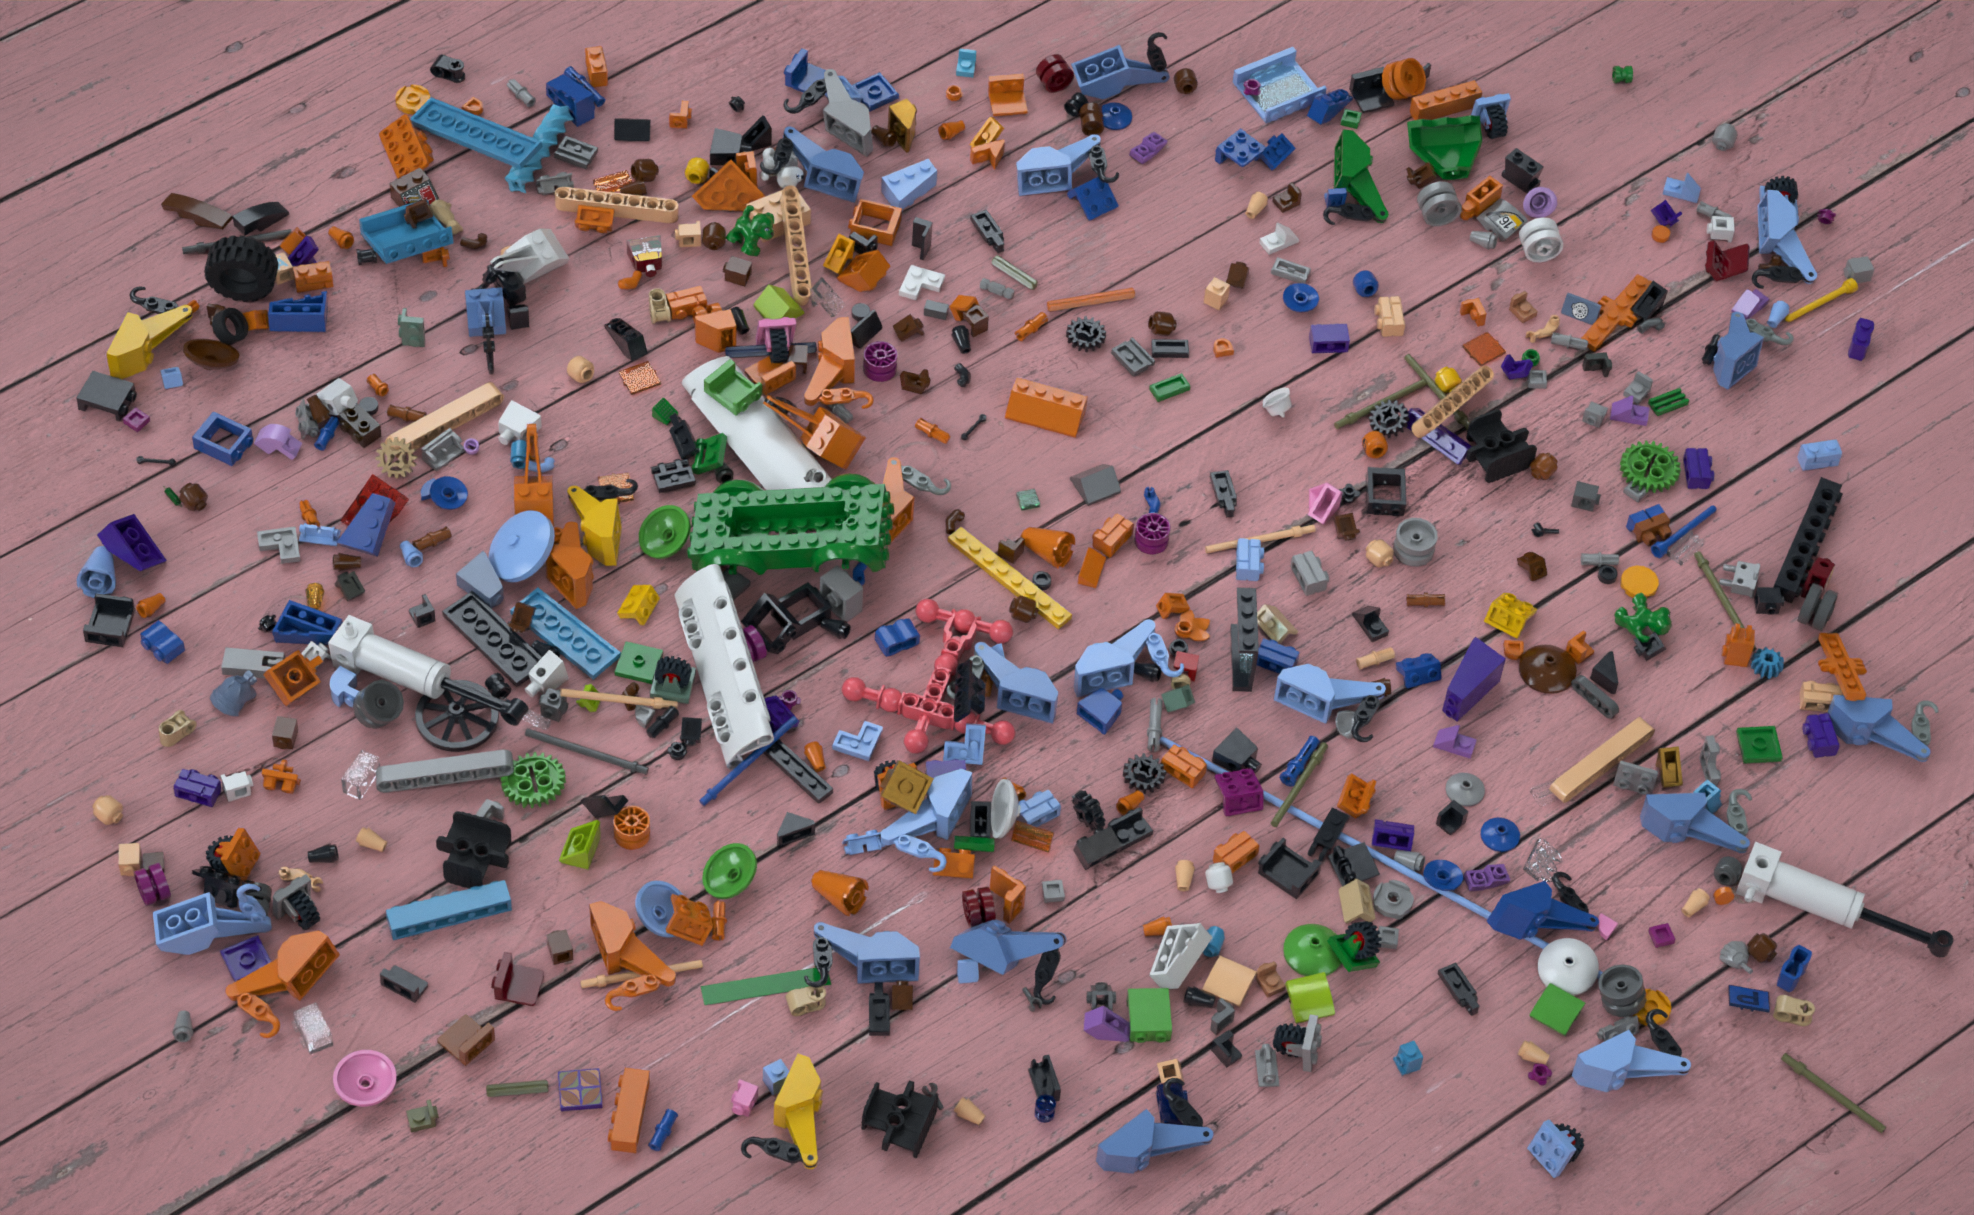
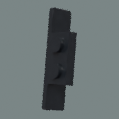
(968, 692)
(222, 886)

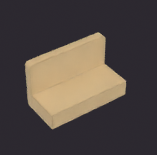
(1274, 623)
(1356, 901)

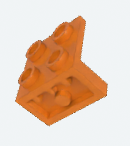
(1007, 94)
(771, 374)
(1010, 890)
(690, 920)

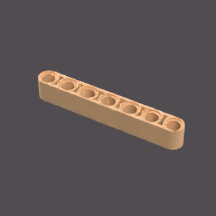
(625, 205)
(795, 237)
(1452, 401)
(449, 416)
(1602, 760)

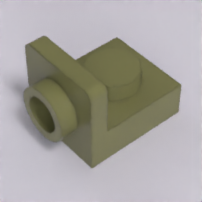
(422, 1117)

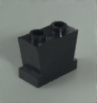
(1522, 170)

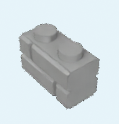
(1309, 573)

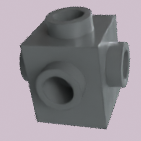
(553, 705)
(1101, 988)

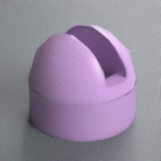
(473, 443)

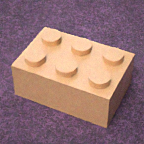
(772, 205)

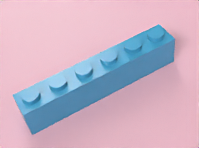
(448, 909)

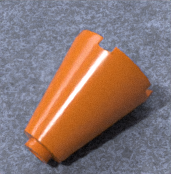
(1050, 545)
(841, 890)

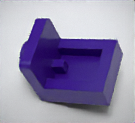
(1665, 214)
(1516, 369)

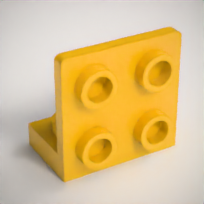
(1509, 614)

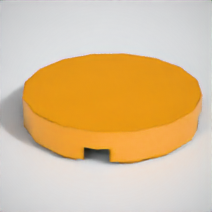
(411, 98)
(1639, 580)
(1655, 1000)

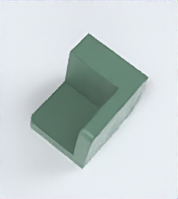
(1178, 698)

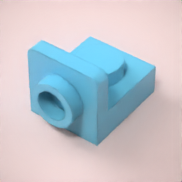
(966, 63)

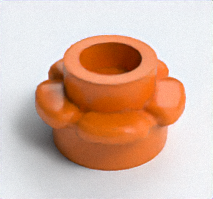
(954, 93)

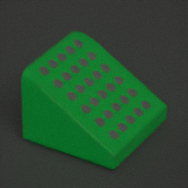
(663, 411)

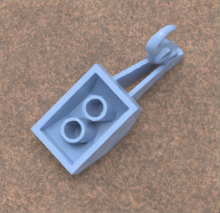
(1113, 664)
(937, 813)
(196, 922)

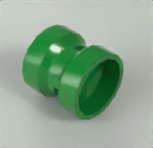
(1620, 74)

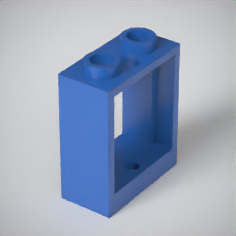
(210, 427)

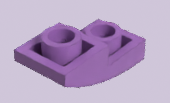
(1148, 148)
(1490, 877)

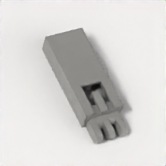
(239, 661)

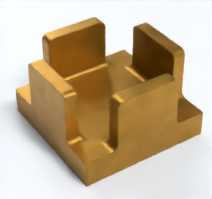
(905, 786)

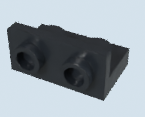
(1131, 828)

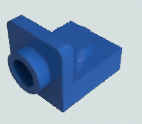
(1335, 197)

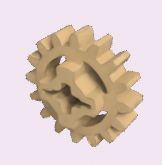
(401, 463)

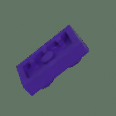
(778, 713)

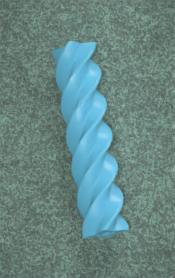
(546, 133)

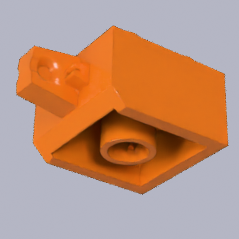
(301, 668)

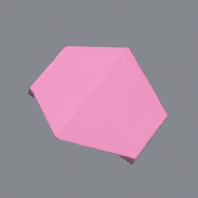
(1324, 502)

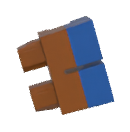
(1649, 524)

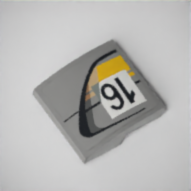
(1502, 219)

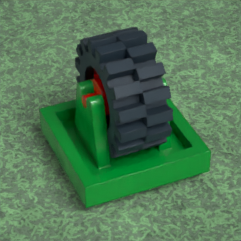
(1358, 946)

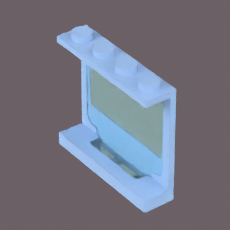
(1283, 85)

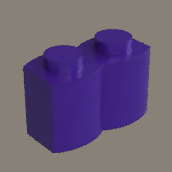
(1861, 339)

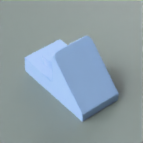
(1685, 190)

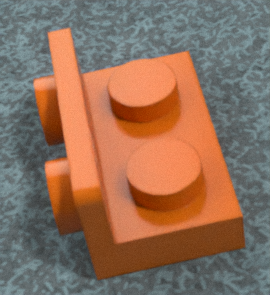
(747, 164)

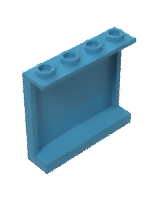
(397, 240)

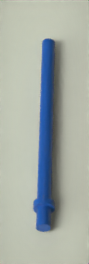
(712, 793)

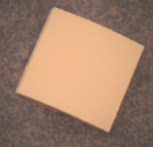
(1229, 981)

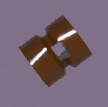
(1091, 119)

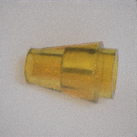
(314, 595)

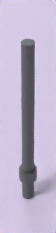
(202, 247)

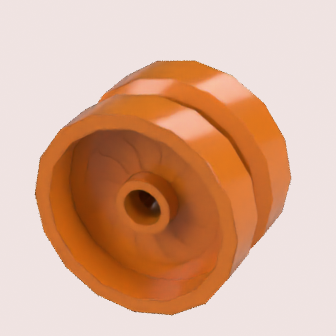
(1403, 79)

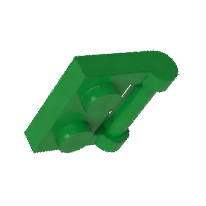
(714, 454)

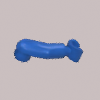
(1152, 500)
(858, 573)

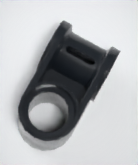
(447, 67)

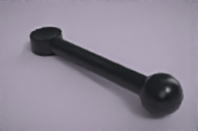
(982, 418)
(140, 459)

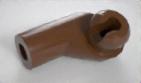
(631, 690)

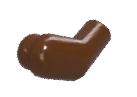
(476, 243)
(1776, 261)
(950, 521)

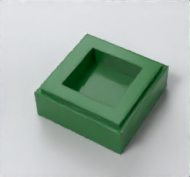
(1351, 118)

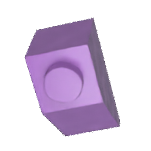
(1106, 1025)

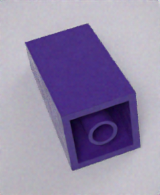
(1474, 678)

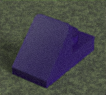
(304, 252)

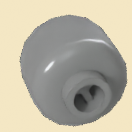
(1724, 136)

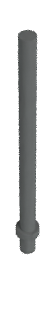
(632, 766)

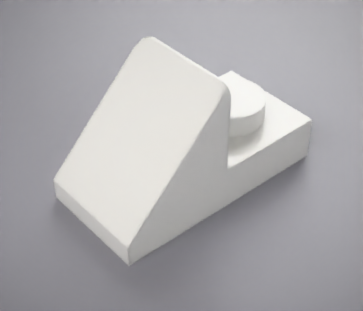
(1280, 239)

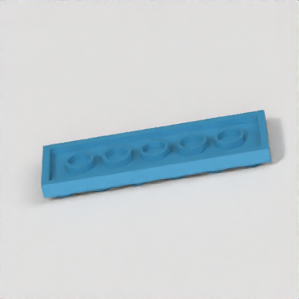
(569, 635)

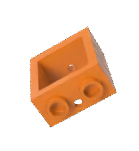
(878, 211)

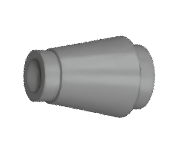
(1484, 239)
(1412, 860)
(183, 1027)

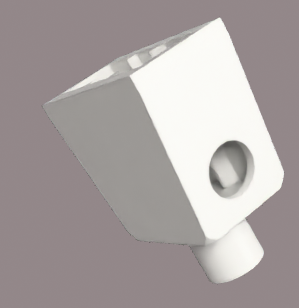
(338, 397)
(514, 423)
(546, 674)

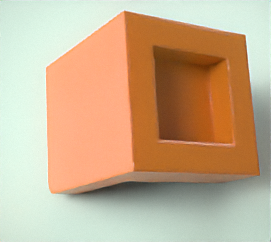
(292, 240)
(961, 304)
(257, 319)
(1578, 648)

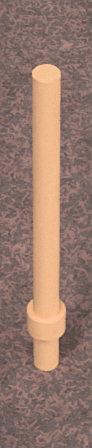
(1295, 531)
(656, 702)
(602, 980)

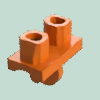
(289, 780)

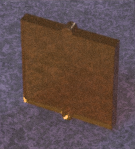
(1484, 349)
(639, 378)
(619, 481)

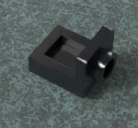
(1650, 648)
(691, 731)

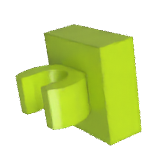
(591, 705)

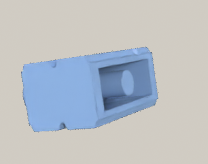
(1819, 455)
(1248, 559)
(1039, 809)

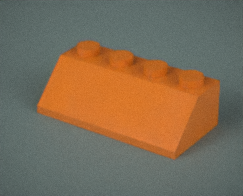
(1046, 407)

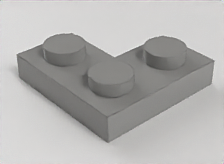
(283, 539)
(1708, 760)

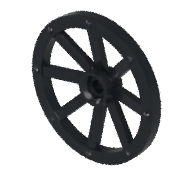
(456, 713)

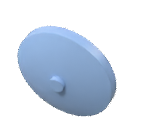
(521, 546)

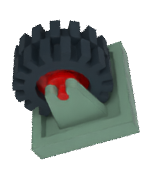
(673, 680)

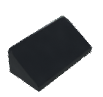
(866, 329)

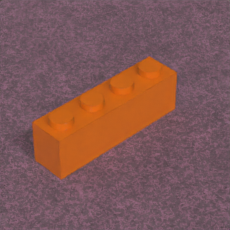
(1445, 101)
(630, 1110)

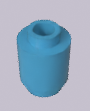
(518, 454)
(1214, 946)

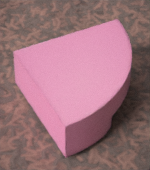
(1606, 926)

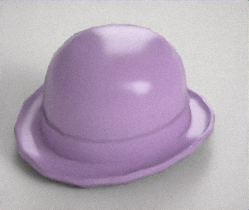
(1540, 202)

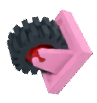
(777, 336)

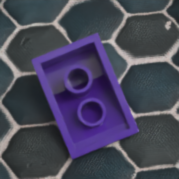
(131, 543)

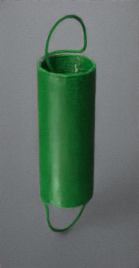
(174, 498)

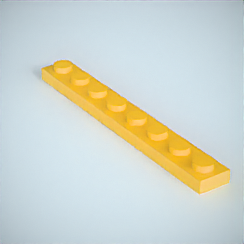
(1008, 576)

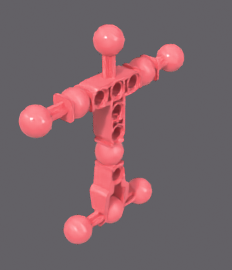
(929, 708)

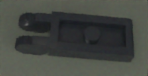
(1329, 833)

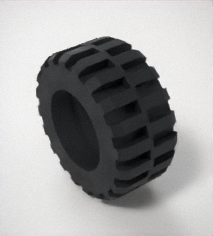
(241, 268)

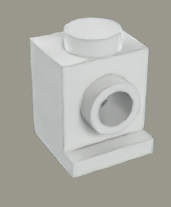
(1721, 228)
(237, 785)

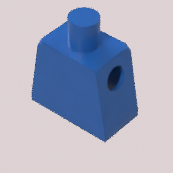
(1101, 709)

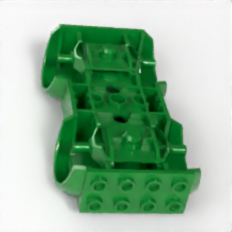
(736, 521)

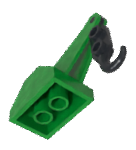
(1351, 172)

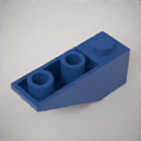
(1328, 105)

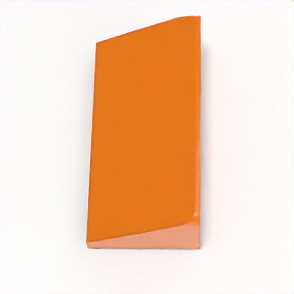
(1091, 568)

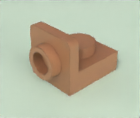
(1522, 308)
(1269, 979)

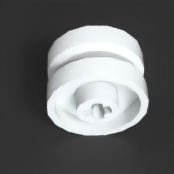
(1541, 240)

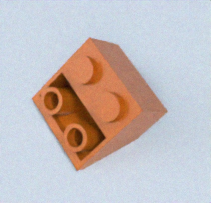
(716, 330)

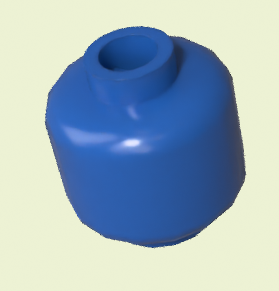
(1365, 283)

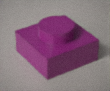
(136, 419)
(1661, 935)

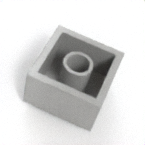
(842, 593)

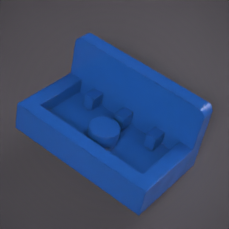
(1419, 670)

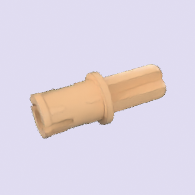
(1375, 658)

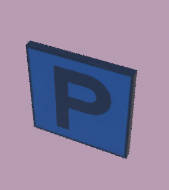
(1748, 998)

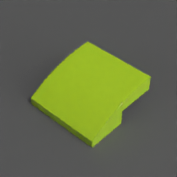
(1310, 996)

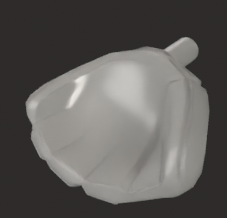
(1344, 723)
(1736, 955)

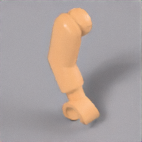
(1547, 331)
(290, 874)

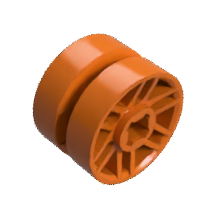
(632, 827)

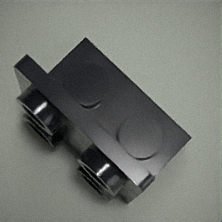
(1369, 90)

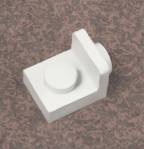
(314, 650)

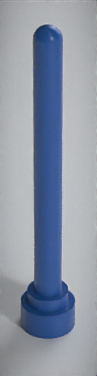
(1659, 549)

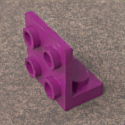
(1240, 792)

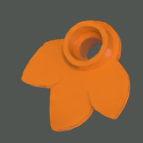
(1194, 627)

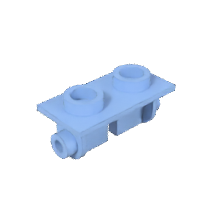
(319, 535)
(855, 842)

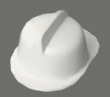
(1278, 402)

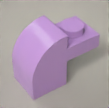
(277, 437)

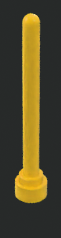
(1848, 287)

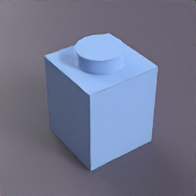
(775, 1075)

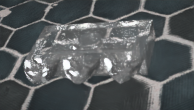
(1541, 861)

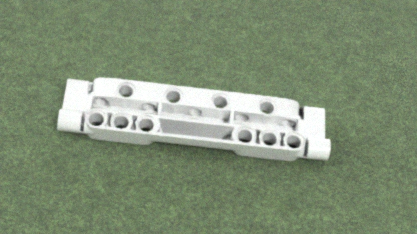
(709, 629)

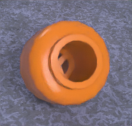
(1375, 444)

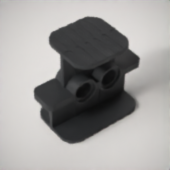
(1497, 448)
(477, 837)
(912, 1121)

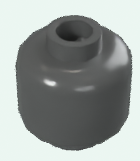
(1728, 871)

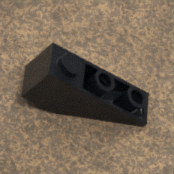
(627, 338)

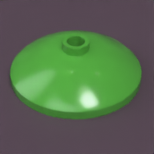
(664, 531)
(729, 871)
(1308, 957)

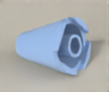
(97, 573)

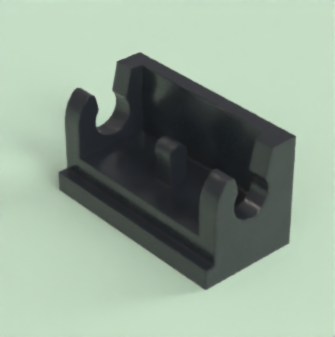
(1044, 1078)

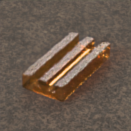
(613, 183)
(1032, 833)

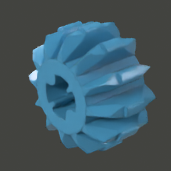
(1767, 662)

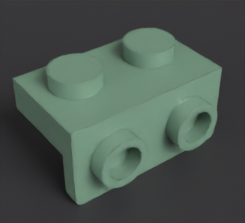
(411, 330)

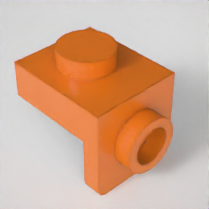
(680, 120)
(436, 255)

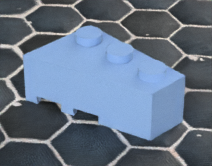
(909, 183)

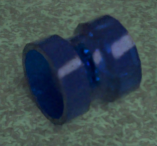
(1045, 1108)

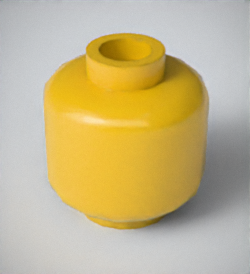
(697, 170)
(1447, 379)

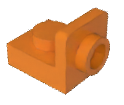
(1475, 309)
(1172, 603)

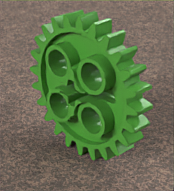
(1637, 461)
(548, 777)

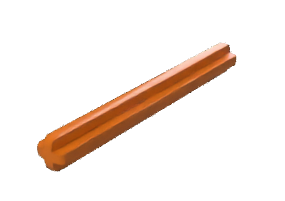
(1090, 299)

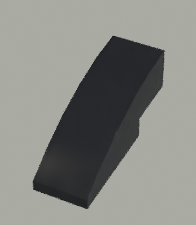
(259, 217)

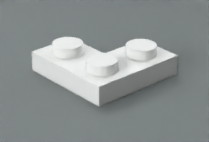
(920, 278)

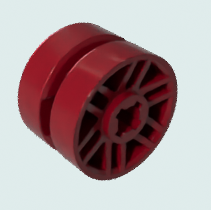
(1054, 73)
(978, 906)

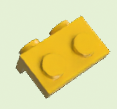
(639, 603)

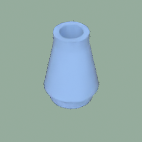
(1778, 313)
(411, 554)

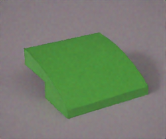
(1557, 1009)

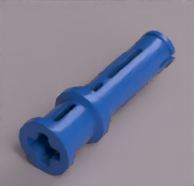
(1293, 772)

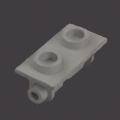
(547, 183)
(306, 423)
(1620, 1026)
(1267, 1066)

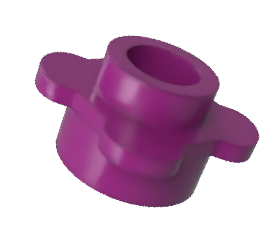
(1252, 87)
(1826, 216)
(790, 695)
(1541, 1069)

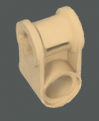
(658, 306)
(175, 728)
(805, 1001)
(1792, 1010)

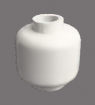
(1219, 877)

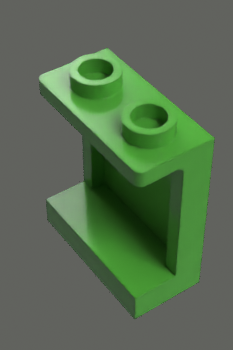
(732, 388)
(1149, 1014)

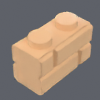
(1390, 316)
(1817, 696)

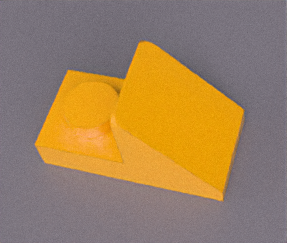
(988, 133)
(841, 250)

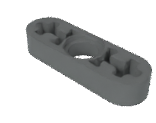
(1595, 696)

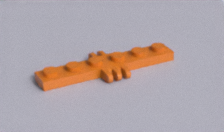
(1616, 312)
(1844, 668)

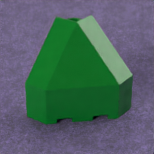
(1447, 144)

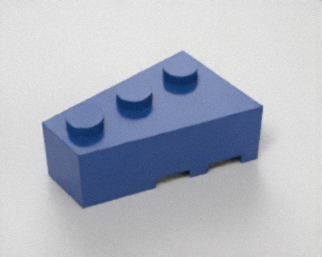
(568, 93)
(299, 315)
(369, 526)
(304, 624)

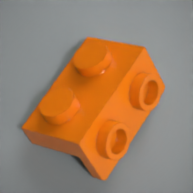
(594, 218)
(1356, 796)
(957, 865)

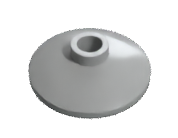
(1465, 795)

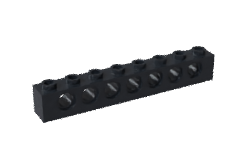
(1807, 538)

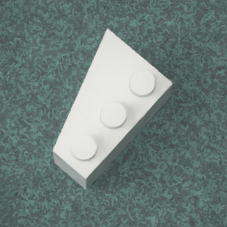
(1178, 954)

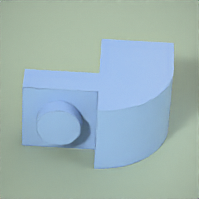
(343, 687)

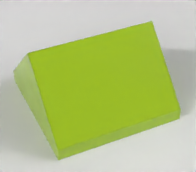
(776, 304)
(581, 845)

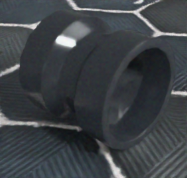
(1074, 104)
(497, 685)

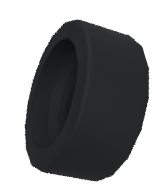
(221, 330)

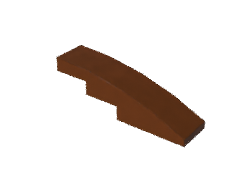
(197, 210)

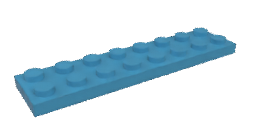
(476, 133)

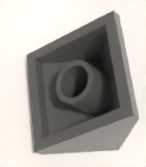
(1096, 483)

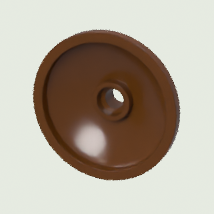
(210, 354)
(1544, 675)

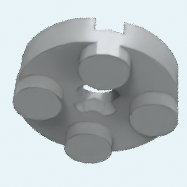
(1393, 909)

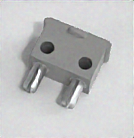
(1744, 579)

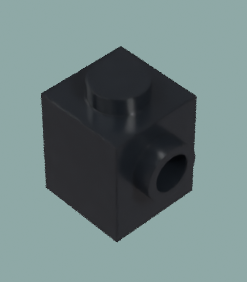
(1768, 600)

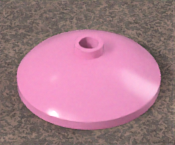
(364, 1068)

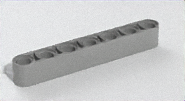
(444, 771)

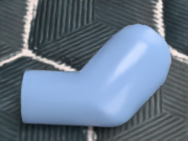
(546, 466)

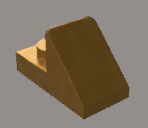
(1670, 766)

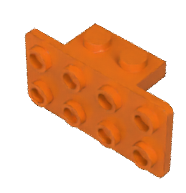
(406, 146)

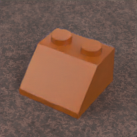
(864, 271)

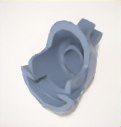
(234, 693)

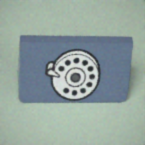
(1581, 309)

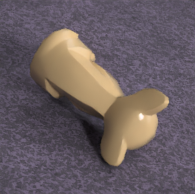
(442, 212)

